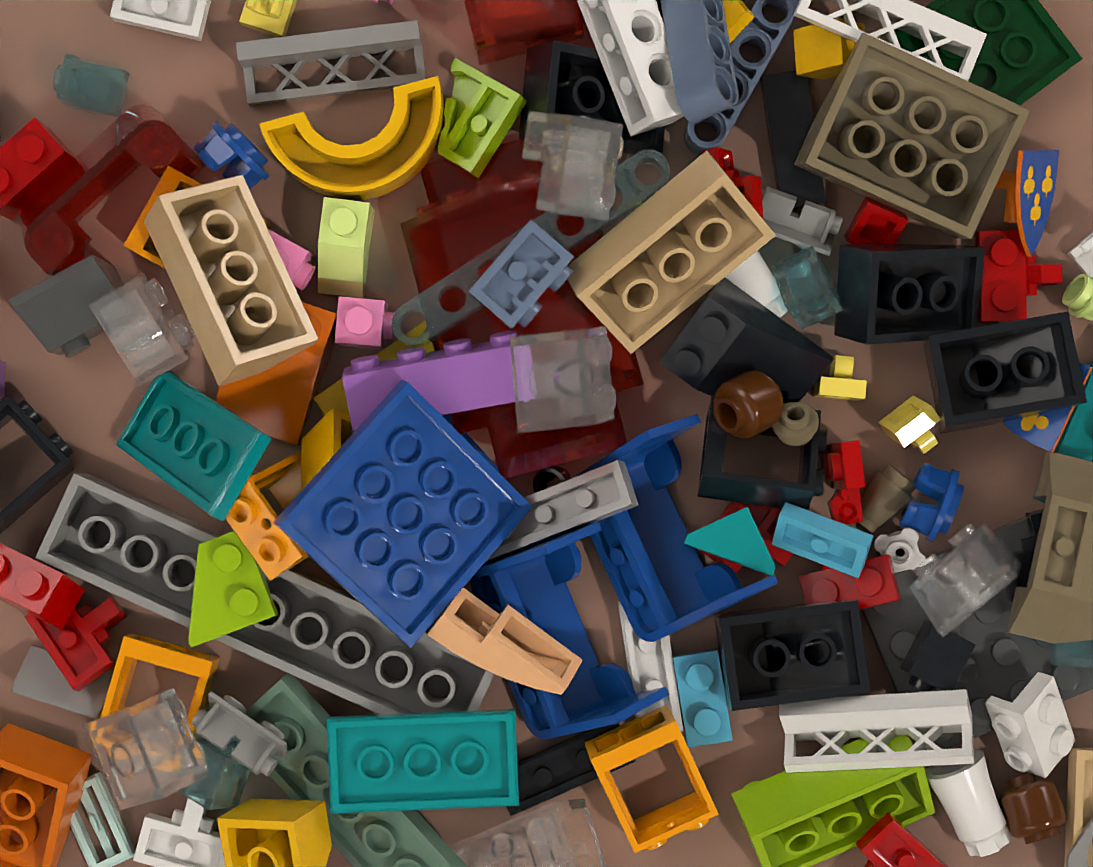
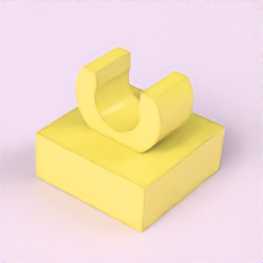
(268, 16)
(840, 383)
(911, 424)

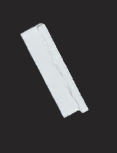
(908, 17)
(878, 717)

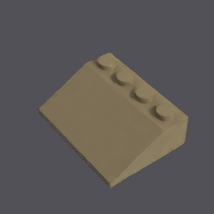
(912, 137)

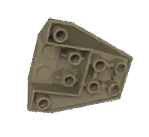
(1060, 581)

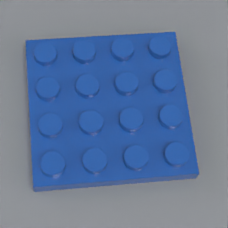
(404, 513)

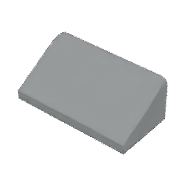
(43, 681)

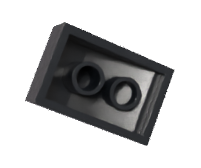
(573, 83)
(907, 291)
(740, 335)
(1004, 372)
(791, 654)

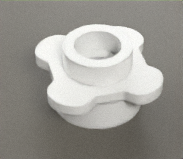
(906, 540)

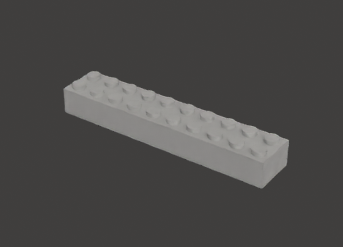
(319, 627)

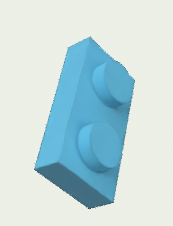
(822, 540)
(702, 698)

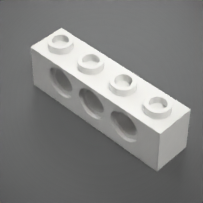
(635, 60)

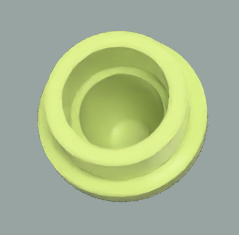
(1079, 297)

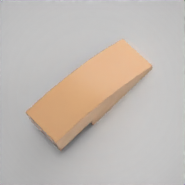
(504, 644)

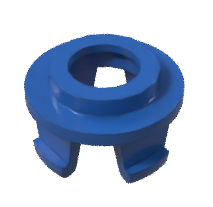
(231, 144)
(945, 490)

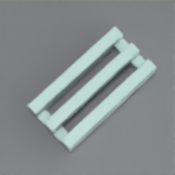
(115, 823)

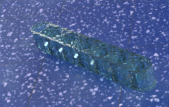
(429, 301)

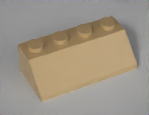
(668, 253)
(229, 278)

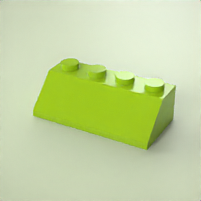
(820, 814)

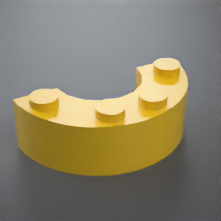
(369, 167)

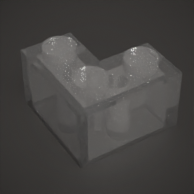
(577, 163)
(142, 329)

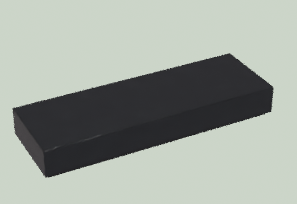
(788, 121)
(557, 770)

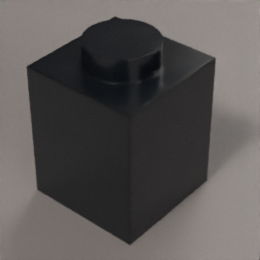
(936, 659)

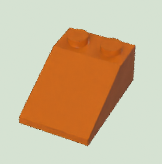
(284, 394)
(31, 814)

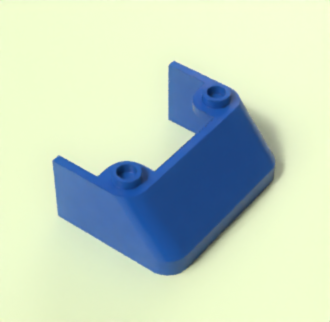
(644, 551)
(537, 589)

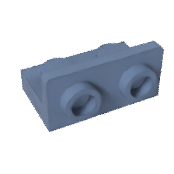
(522, 275)

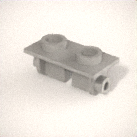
(811, 227)
(257, 741)

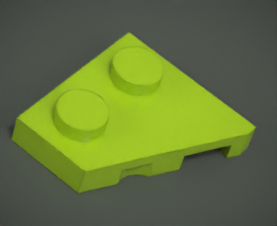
(476, 118)
(227, 590)

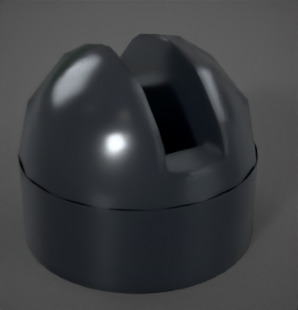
(547, 475)

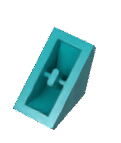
(735, 540)

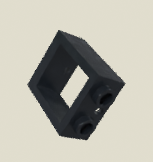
(52, 447)
(757, 490)

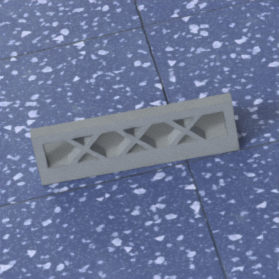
(326, 46)

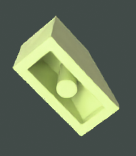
(344, 247)

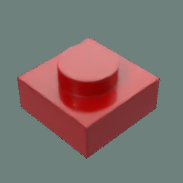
(875, 224)

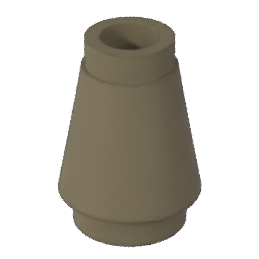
(885, 496)

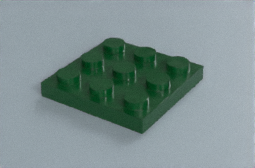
(1020, 50)

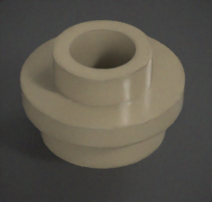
(796, 424)

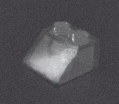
(562, 378)
(964, 577)
(146, 750)

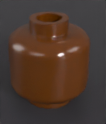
(748, 404)
(1032, 808)

